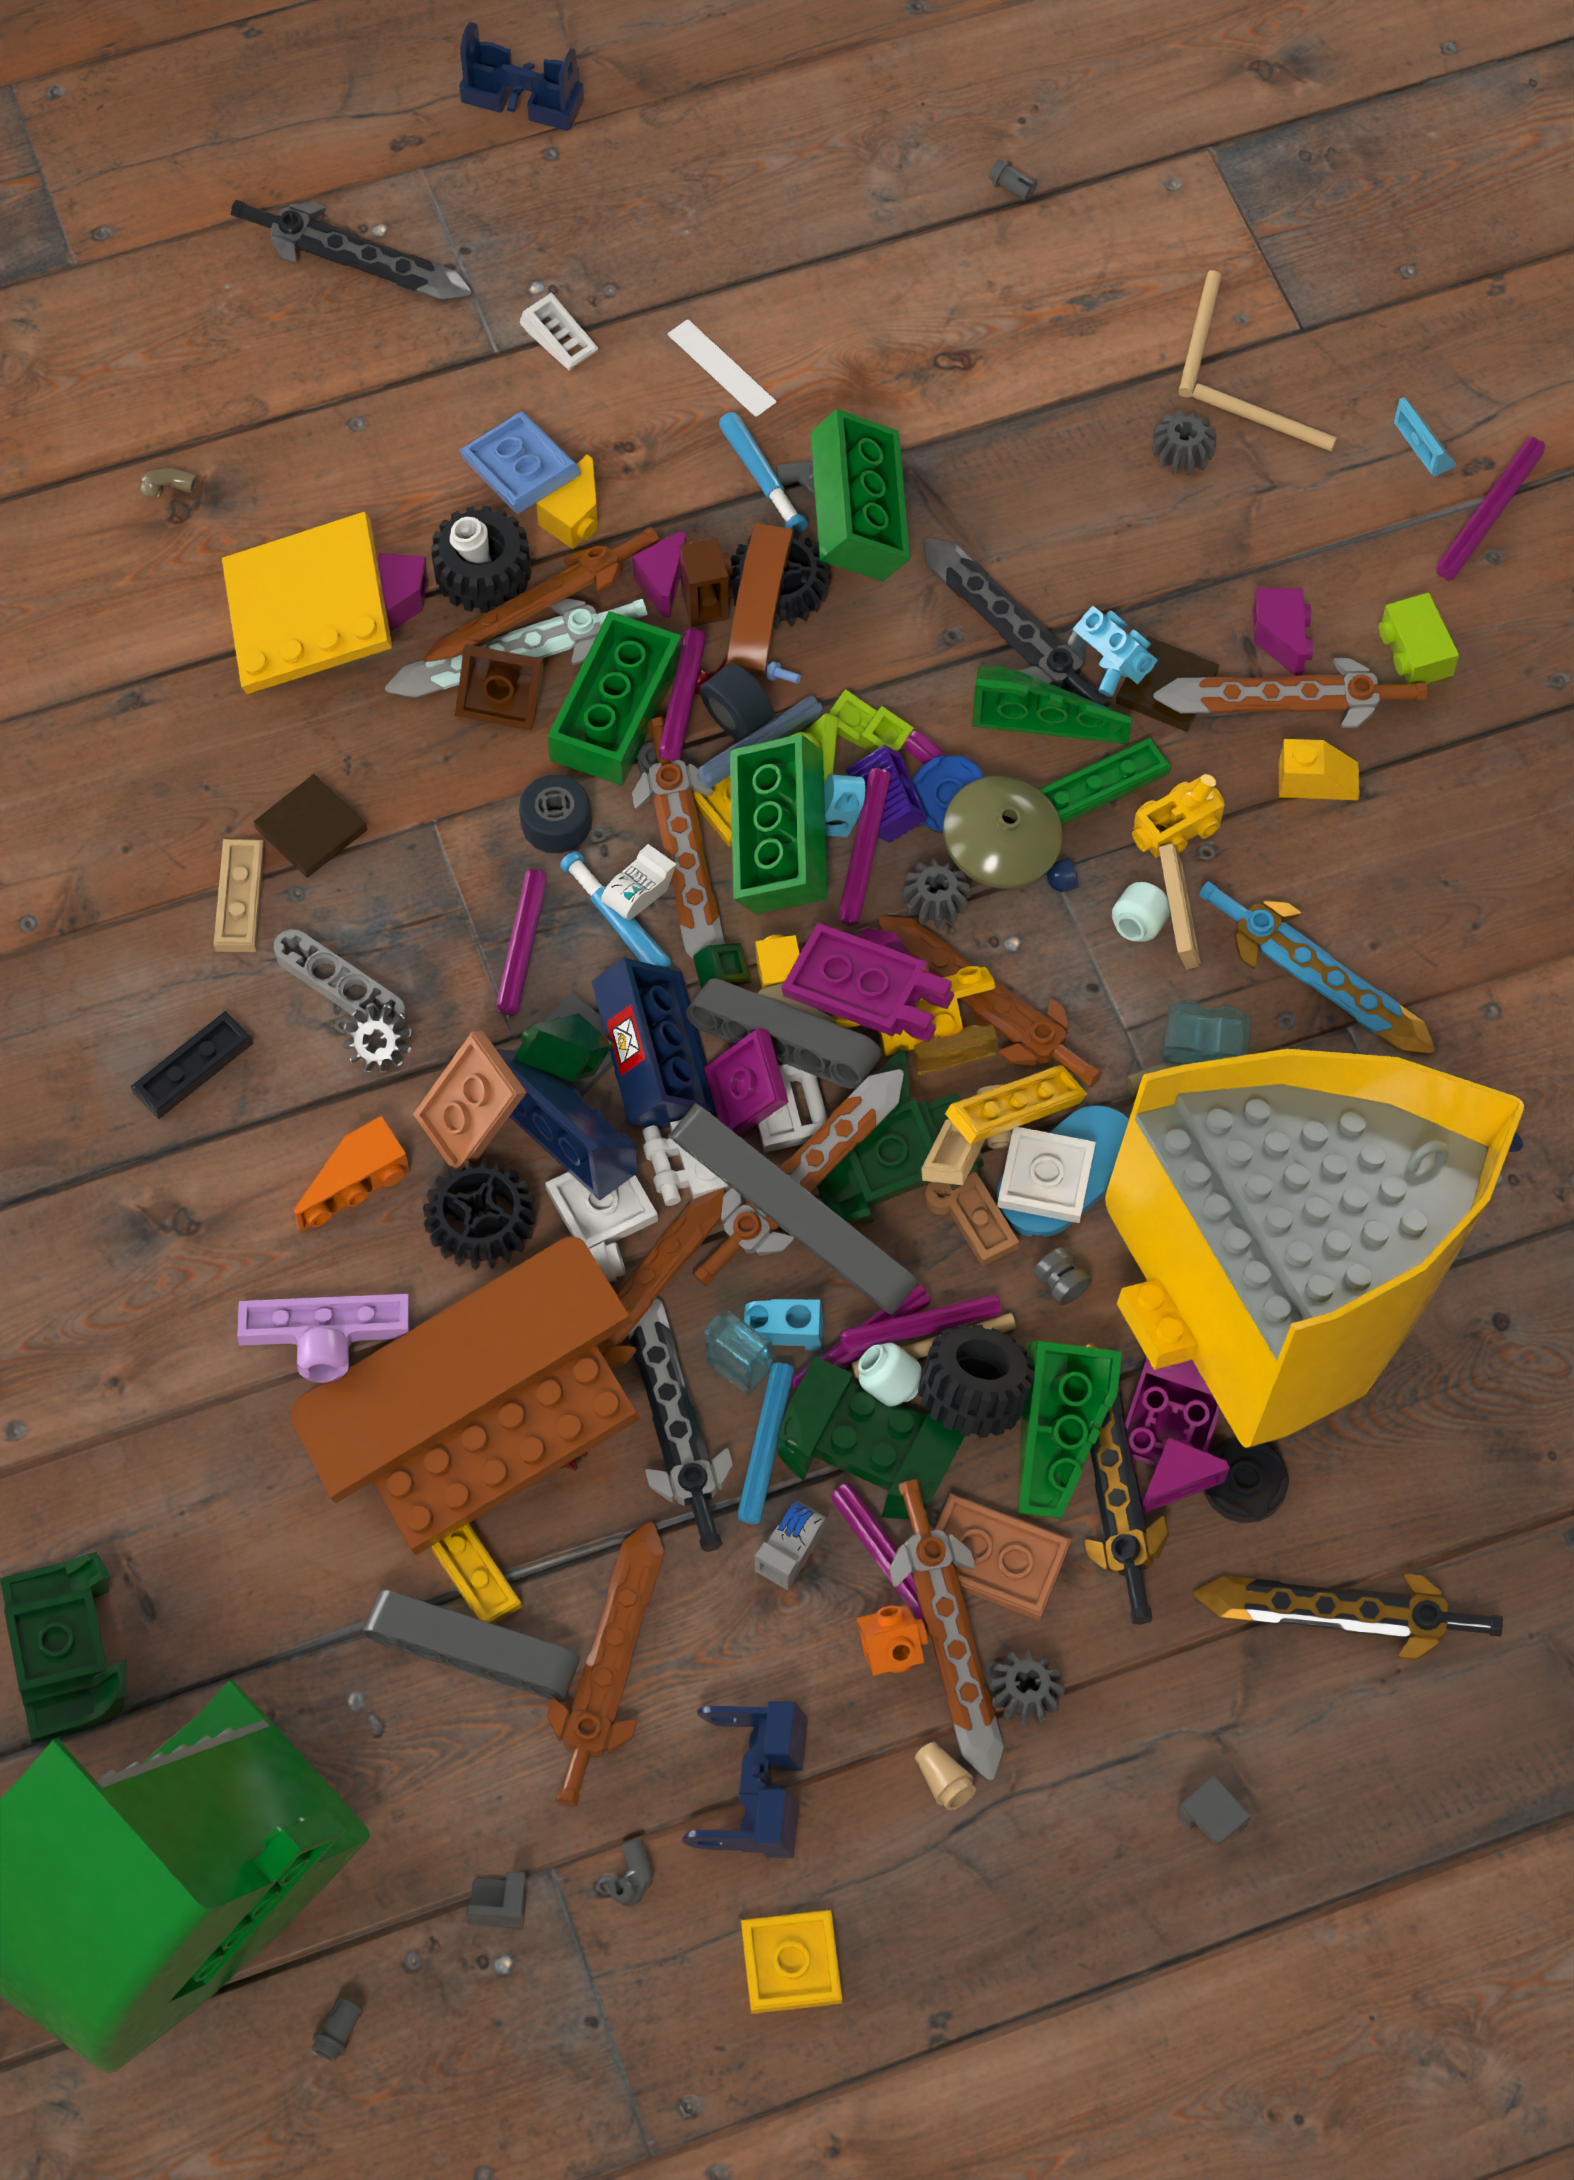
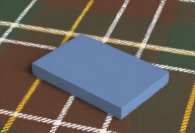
(520, 462)

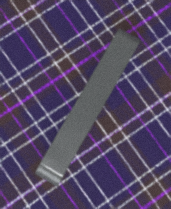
(794, 1209)

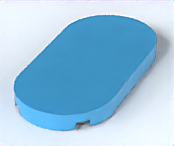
(1093, 1124)

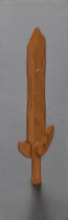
(588, 566)
(1035, 1036)
(659, 1267)
(607, 1666)

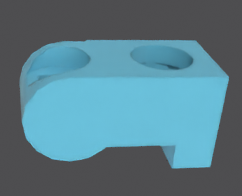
(843, 802)
(788, 1321)

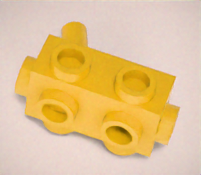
(1181, 815)

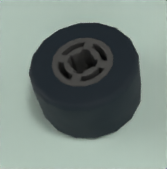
(736, 701)
(555, 813)

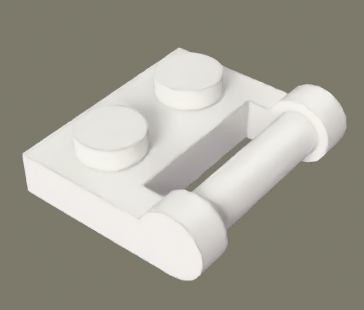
(784, 1126)

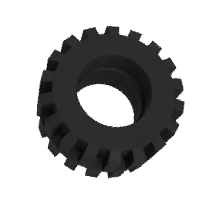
(489, 583)
(976, 1380)

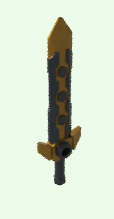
(1128, 1540)
(1418, 1616)

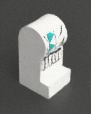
(639, 883)

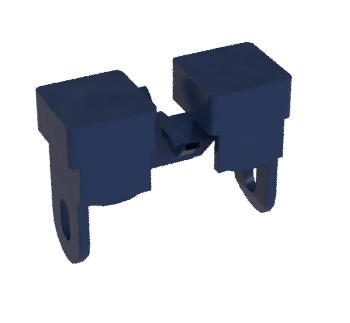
(491, 78)
(769, 1809)

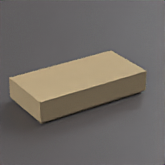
(950, 1157)

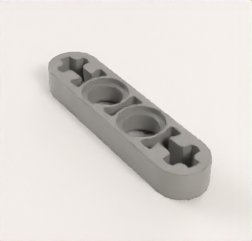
(336, 985)

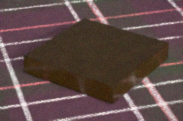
(1171, 664)
(310, 825)

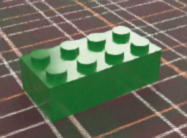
(859, 495)
(614, 698)
(778, 824)

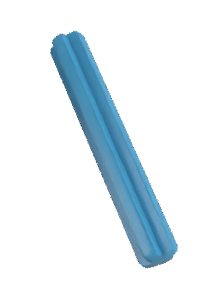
(765, 1444)

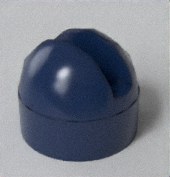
(1062, 876)

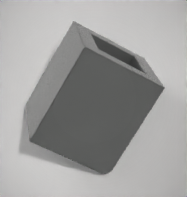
(1213, 1811)
(498, 1902)

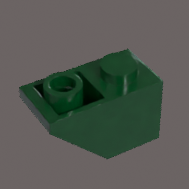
(564, 1047)

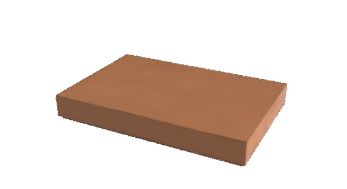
(469, 1101)
(1011, 1557)

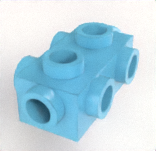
(1121, 652)

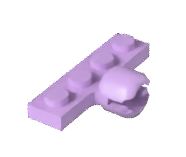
(323, 1328)

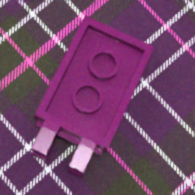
(866, 983)

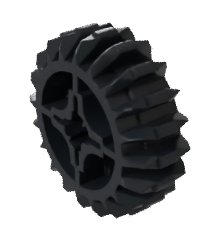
(803, 581)
(454, 1198)

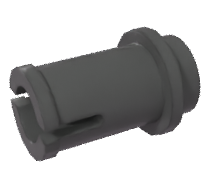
(1012, 179)
(336, 2030)

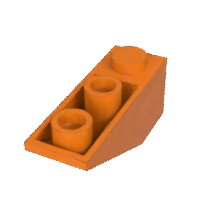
(357, 1167)

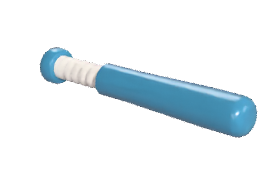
(758, 466)
(630, 931)

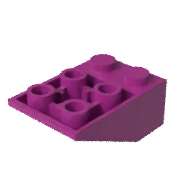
(1170, 1405)

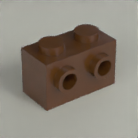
(705, 581)

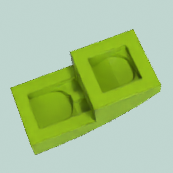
(866, 726)

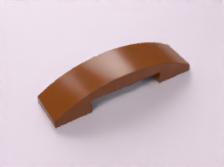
(759, 597)

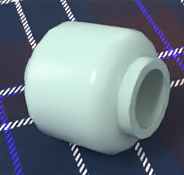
(1141, 912)
(889, 1374)

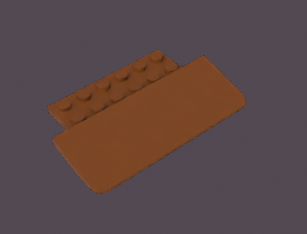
(475, 1397)

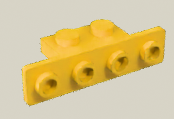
(947, 1021)

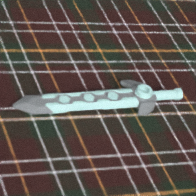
(572, 629)

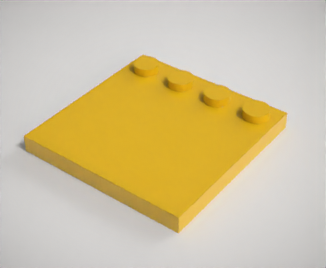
(306, 603)

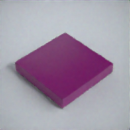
(746, 1083)

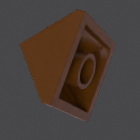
(499, 687)

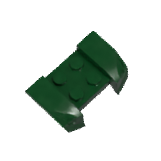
(887, 1160)
(864, 1437)
(61, 1647)

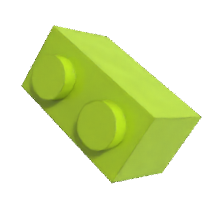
(1418, 640)

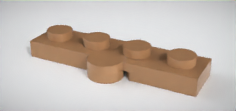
(975, 1217)

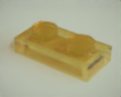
(947, 1052)

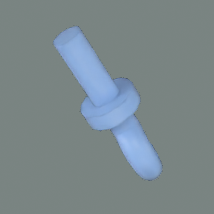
(775, 671)

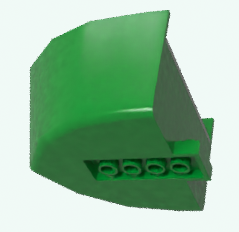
(159, 1878)

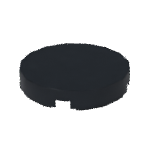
(1253, 1483)

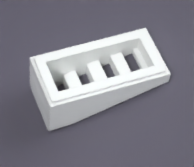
(551, 307)

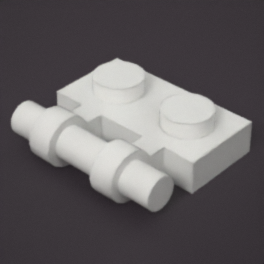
(667, 1181)

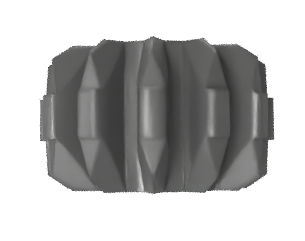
(1184, 442)
(936, 893)
(389, 1049)
(1034, 1701)

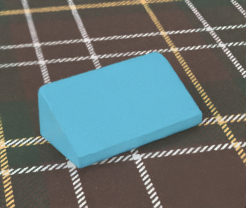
(1422, 439)

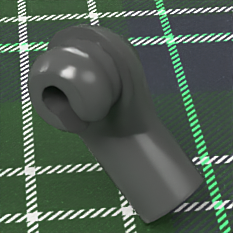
(797, 472)
(637, 1877)

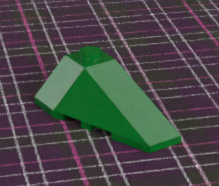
(1029, 705)
(1062, 1421)

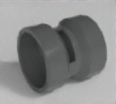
(1062, 1276)

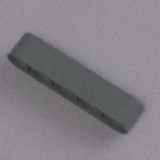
(796, 1036)
(471, 1645)

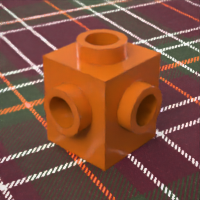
(892, 1639)

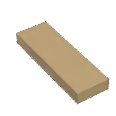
(239, 895)
(1180, 906)

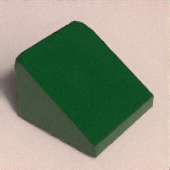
(723, 963)

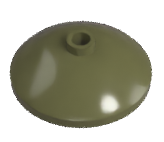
(998, 851)

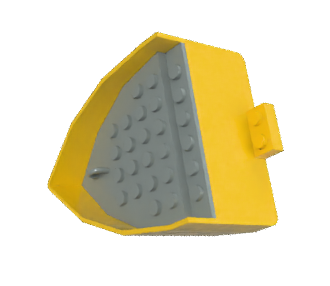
(1297, 1219)

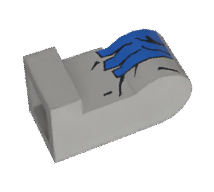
(790, 1545)

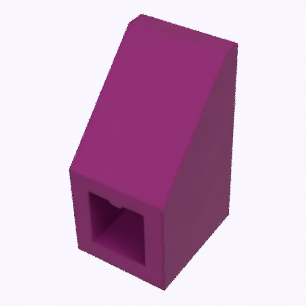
(403, 585)
(1280, 626)

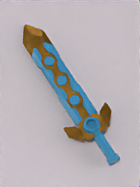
(1265, 930)

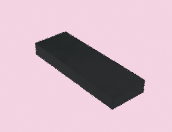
(192, 1065)

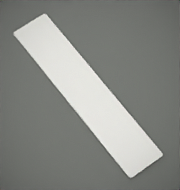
(722, 368)

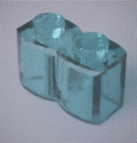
(1204, 1034)
(738, 1351)

